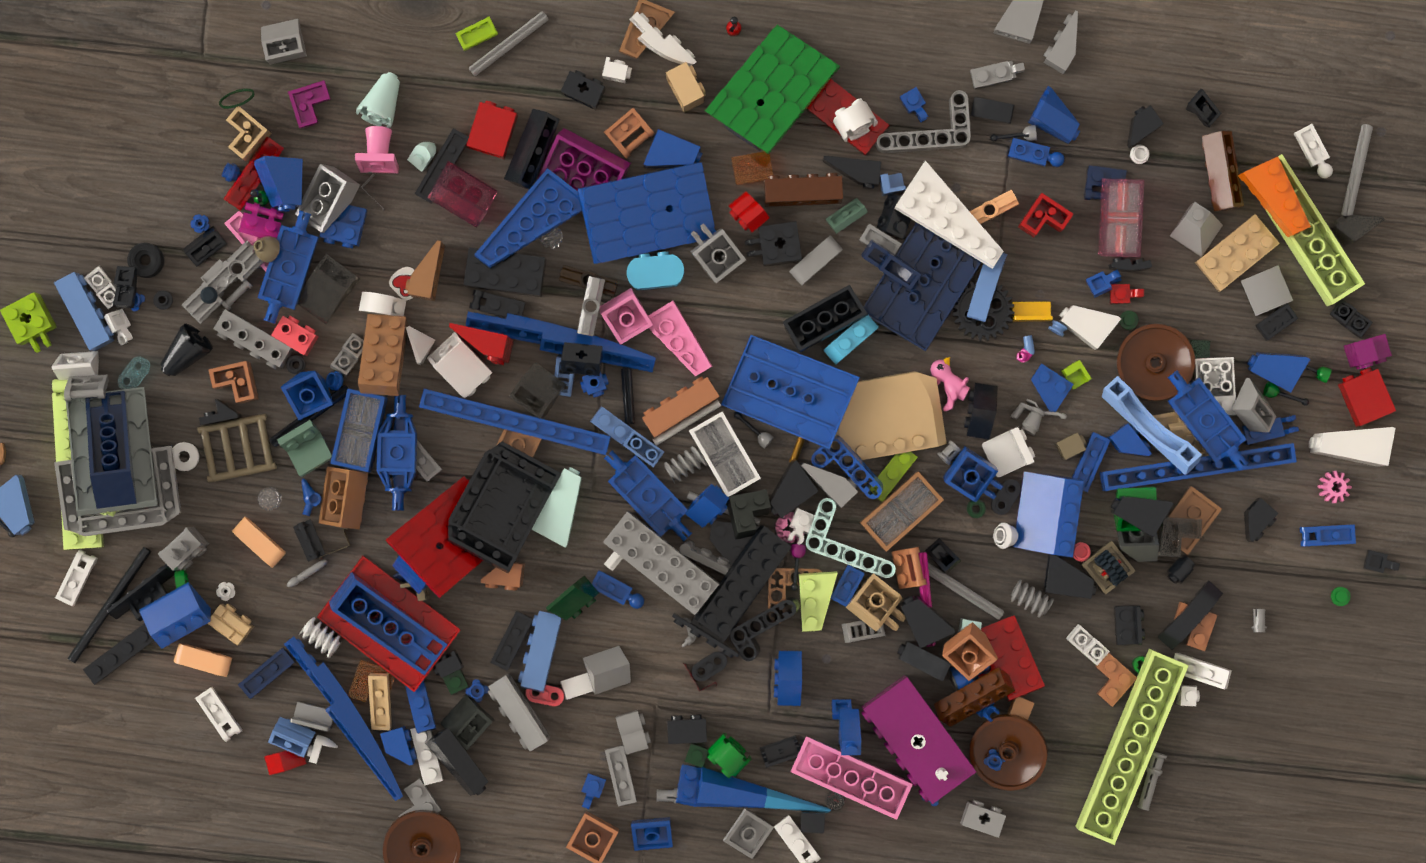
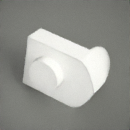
(314, 750)

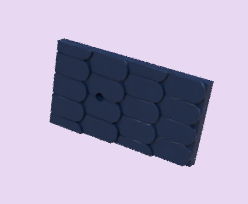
(923, 309)

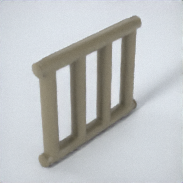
(223, 427)

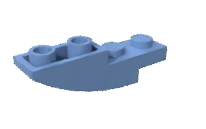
(627, 436)

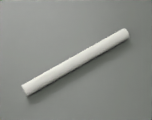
(687, 422)

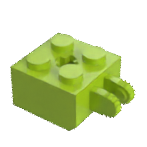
(39, 324)

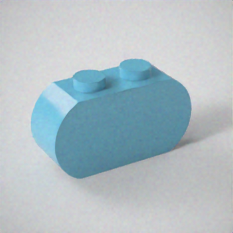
(655, 271)
(850, 339)

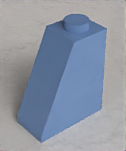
(15, 506)

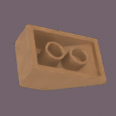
(426, 276)

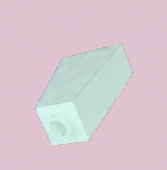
(559, 510)

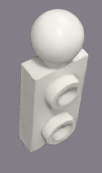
(1314, 150)

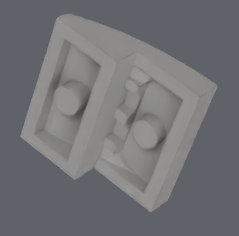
(1267, 290)

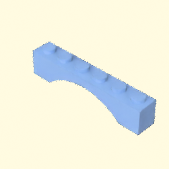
(1174, 448)

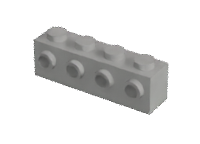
(254, 339)

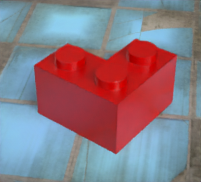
(1045, 211)

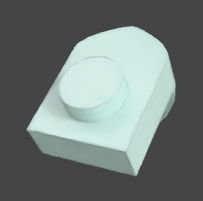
(422, 155)

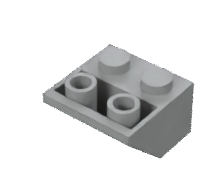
(283, 41)
(1253, 408)

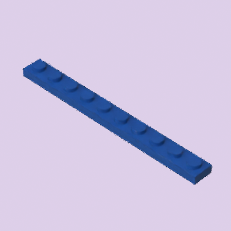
(514, 422)

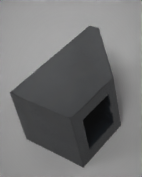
(1257, 518)

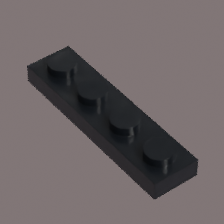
(449, 152)
(118, 654)

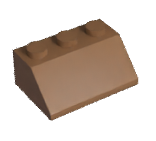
(343, 498)

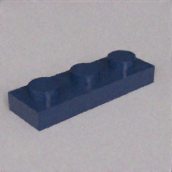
(266, 673)

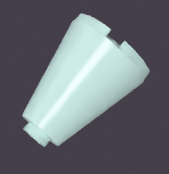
(380, 102)

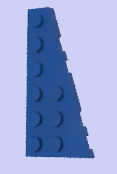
(537, 213)

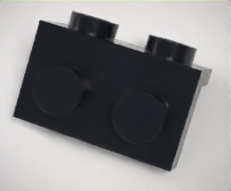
(891, 220)

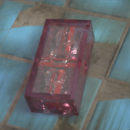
(1121, 217)

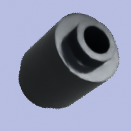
(1180, 569)

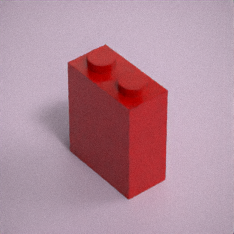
(492, 129)
(1366, 396)

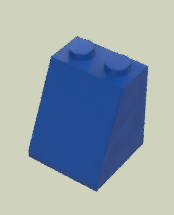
(281, 181)

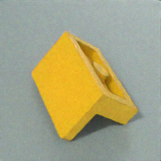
(1032, 311)

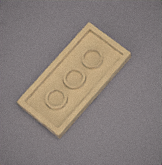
(1237, 253)

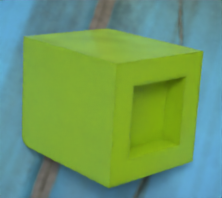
(1076, 374)

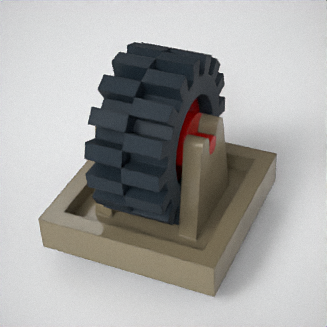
(1108, 567)

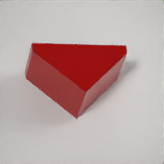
(283, 761)

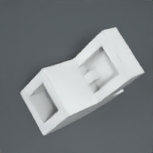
(382, 304)

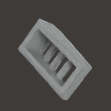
(848, 634)

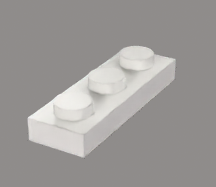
(1205, 671)
(427, 760)

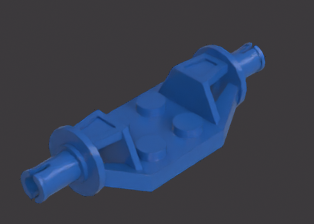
(397, 452)

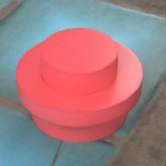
(1081, 552)

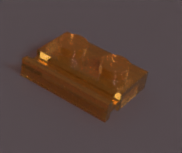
(752, 167)

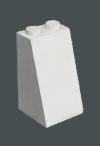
(1359, 446)

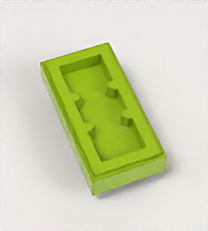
(477, 33)

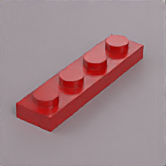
(249, 178)

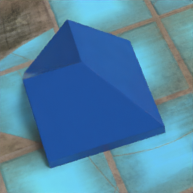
(307, 393)

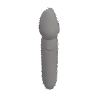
(305, 574)

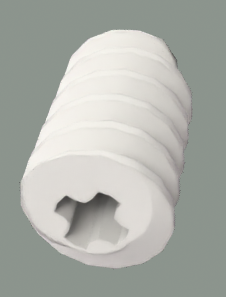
(320, 637)

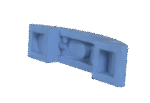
(985, 290)

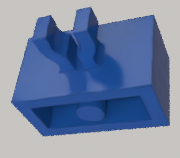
(708, 506)

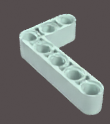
(841, 548)

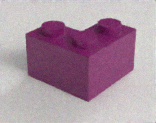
(1366, 351)

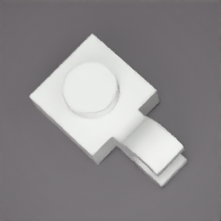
(119, 323)

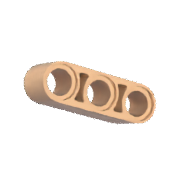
(258, 542)
(203, 659)

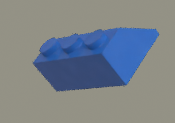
(175, 615)

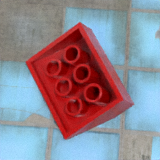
(493, 345)

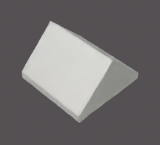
(76, 364)

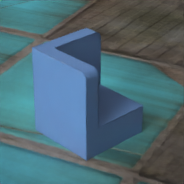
(892, 184)

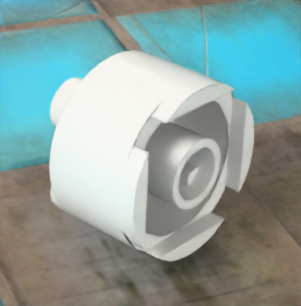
(854, 120)

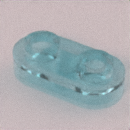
(133, 374)

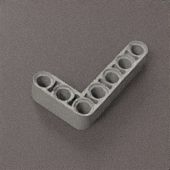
(932, 135)

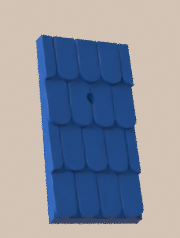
(646, 212)
(806, 395)

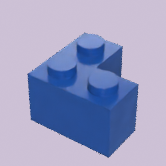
(788, 678)

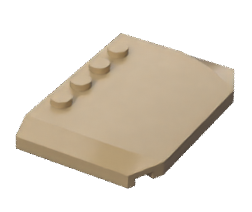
(892, 416)

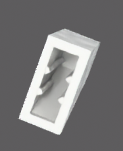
(1088, 324)

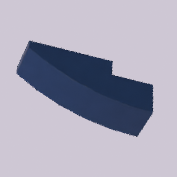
(891, 264)

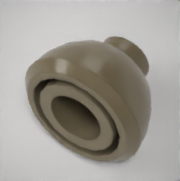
(267, 248)

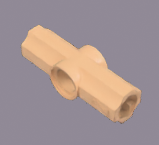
(1001, 204)

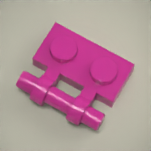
(259, 226)

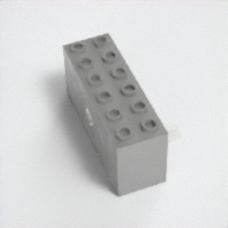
(659, 562)

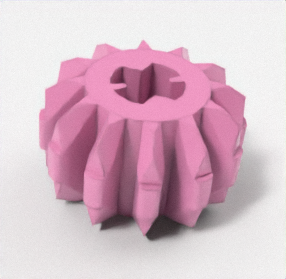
(1340, 490)

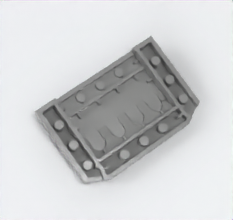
(129, 519)

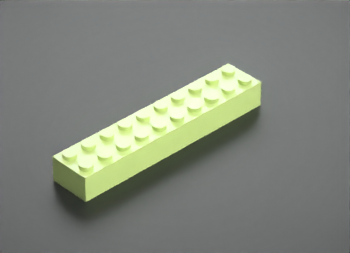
(1131, 746)

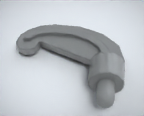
(691, 638)

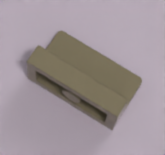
(424, 595)

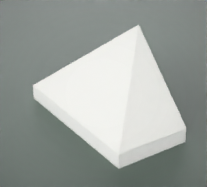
(420, 344)

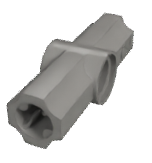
(593, 293)

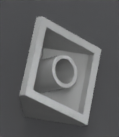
(607, 669)

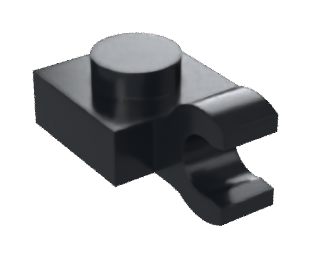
(1378, 562)

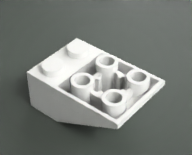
(1219, 379)

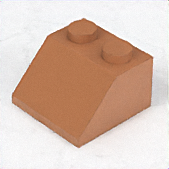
(969, 651)

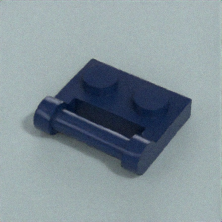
(1095, 176)

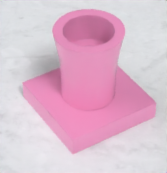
(377, 157)

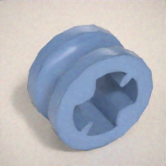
(1057, 328)

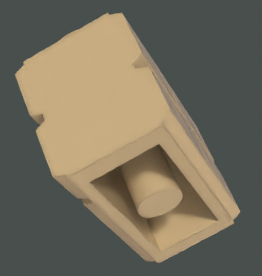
(231, 624)

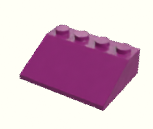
(583, 162)

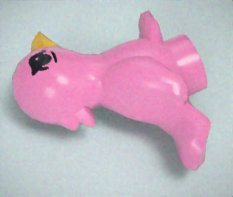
(953, 385)

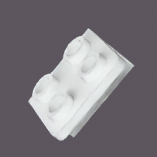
(1008, 451)

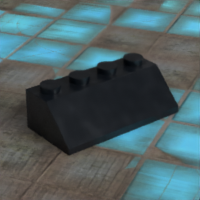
(824, 318)

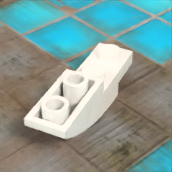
(667, 48)

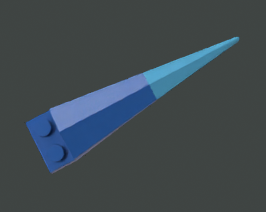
(713, 789)

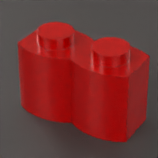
(748, 212)

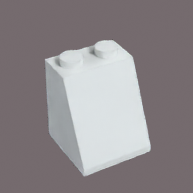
(459, 365)

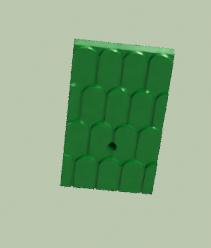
(772, 89)

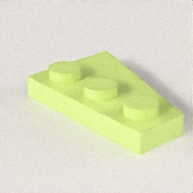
(815, 598)

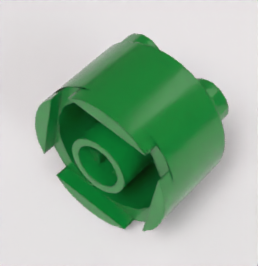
(728, 755)

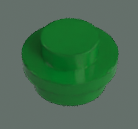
(1340, 596)

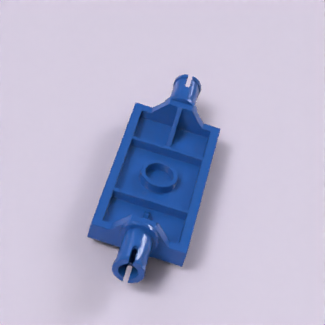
(289, 270)
(1207, 420)
(648, 495)

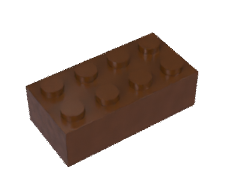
(803, 191)

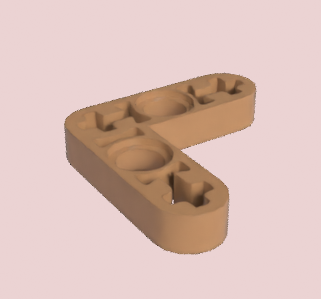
(786, 581)

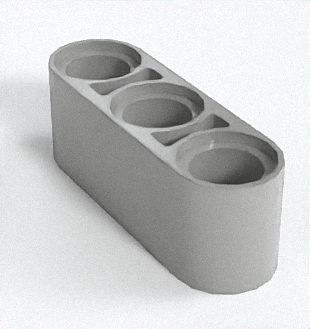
(816, 260)

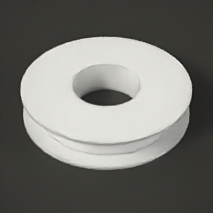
(193, 460)

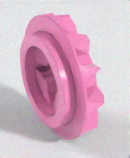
(781, 524)

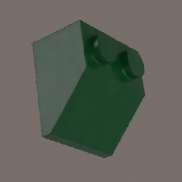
(573, 599)

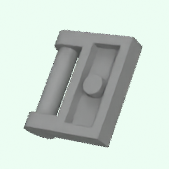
(86, 387)

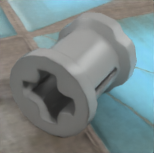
(949, 453)

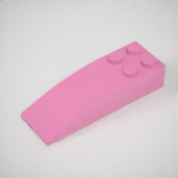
(852, 777)

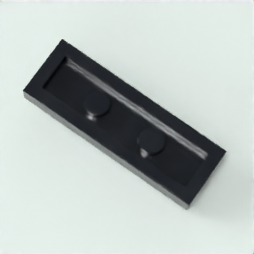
(512, 640)

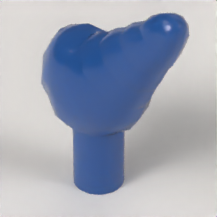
(310, 497)

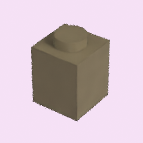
(1071, 446)

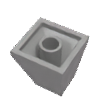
(1196, 229)

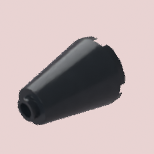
(185, 350)

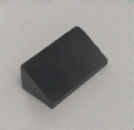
(204, 246)

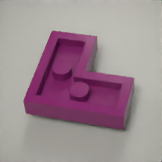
(304, 99)

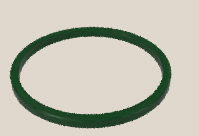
(233, 106)

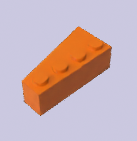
(1276, 195)

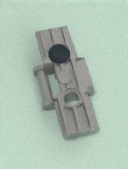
(218, 278)

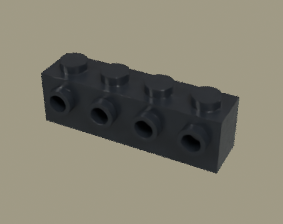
(531, 149)

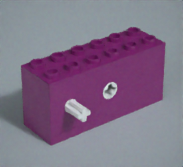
(932, 763)

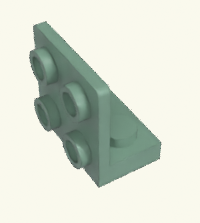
(306, 448)

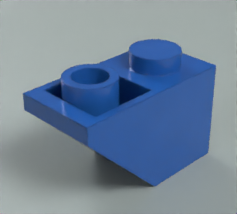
(1128, 442)
(397, 744)

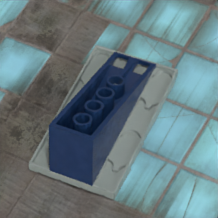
(111, 452)

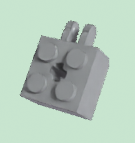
(705, 253)
(184, 549)

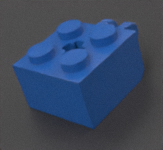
(974, 486)

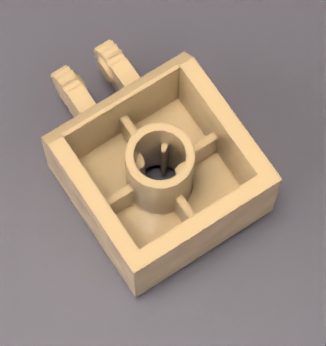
(878, 613)

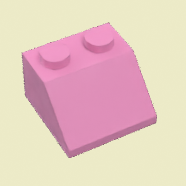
(625, 316)

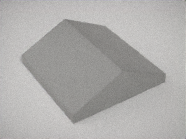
(748, 833)

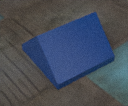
(652, 833)

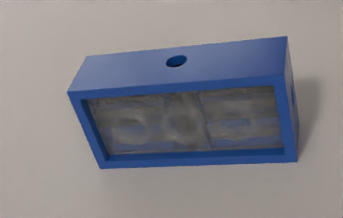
(358, 430)

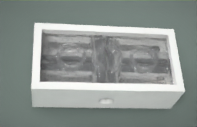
(724, 454)

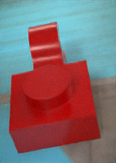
(1121, 294)

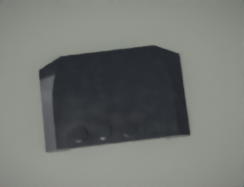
(501, 505)

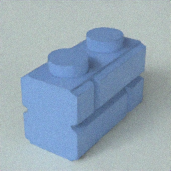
(291, 737)

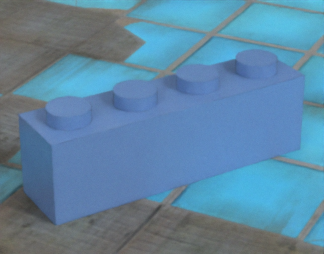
(84, 311)
(541, 651)

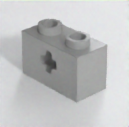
(991, 826)

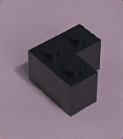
(981, 410)

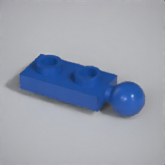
(1034, 153)
(617, 590)

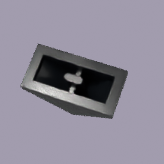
(942, 556)

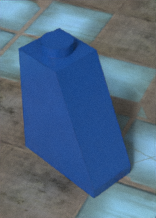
(671, 152)
(1279, 369)
(849, 732)

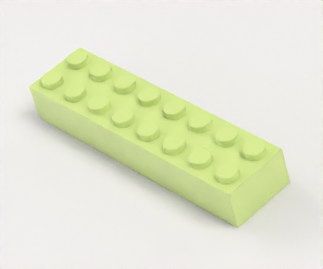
(1319, 250)

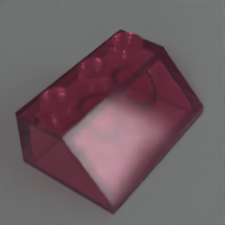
(462, 194)

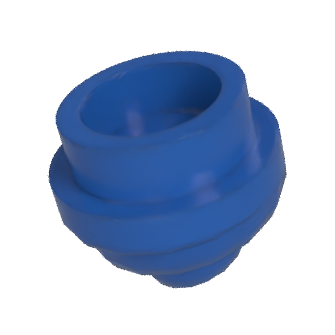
(231, 172)

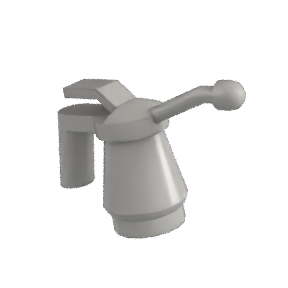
(1033, 420)

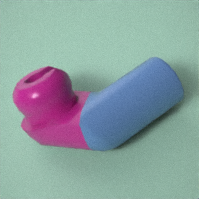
(1028, 350)

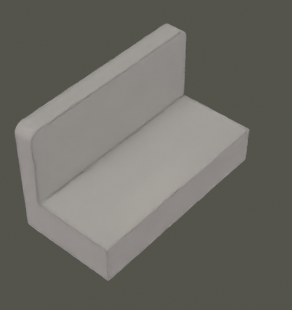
(312, 716)

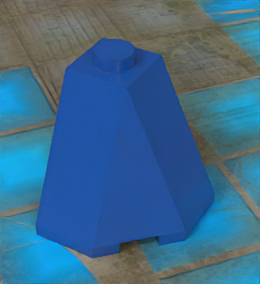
(1054, 117)

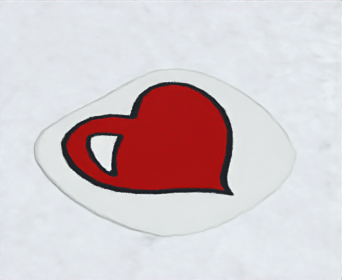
(398, 282)

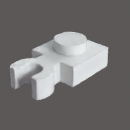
(801, 523)

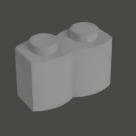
(632, 731)

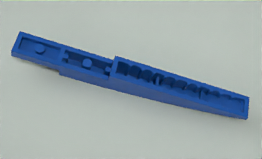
(552, 338)
(346, 716)

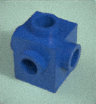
(597, 390)

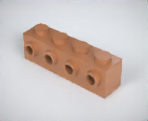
(680, 407)

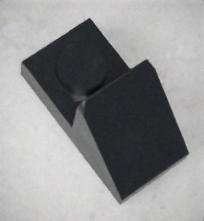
(1203, 108)
(224, 412)

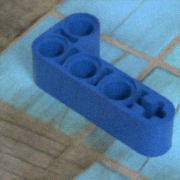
(850, 469)

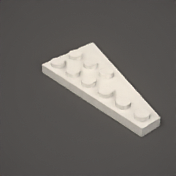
(940, 211)

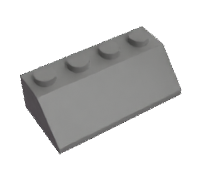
(520, 713)

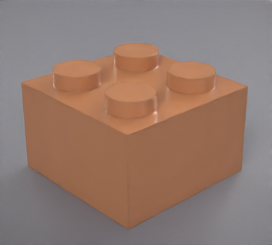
(592, 838)

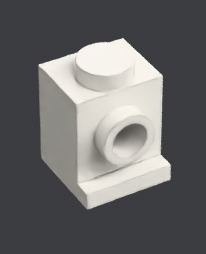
(616, 71)
(1187, 695)

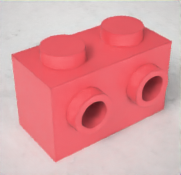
(294, 335)

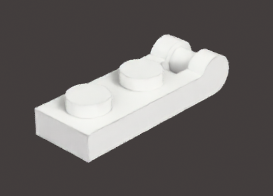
(76, 578)
(218, 713)
(796, 840)

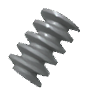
(685, 463)
(1031, 599)

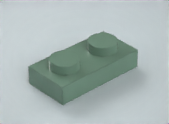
(846, 215)

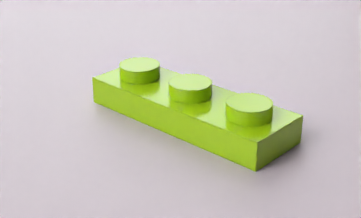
(894, 472)

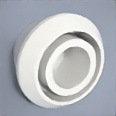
(1005, 535)

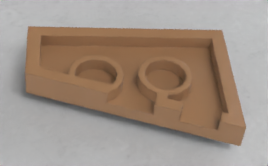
(657, 18)

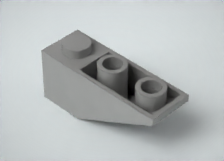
(1065, 47)

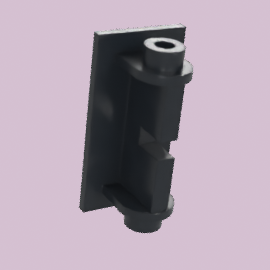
(309, 540)

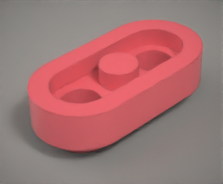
(545, 698)

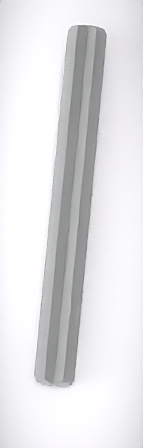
(508, 43)
(1357, 170)
(965, 592)

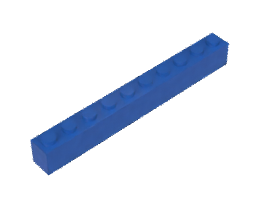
(1169, 472)

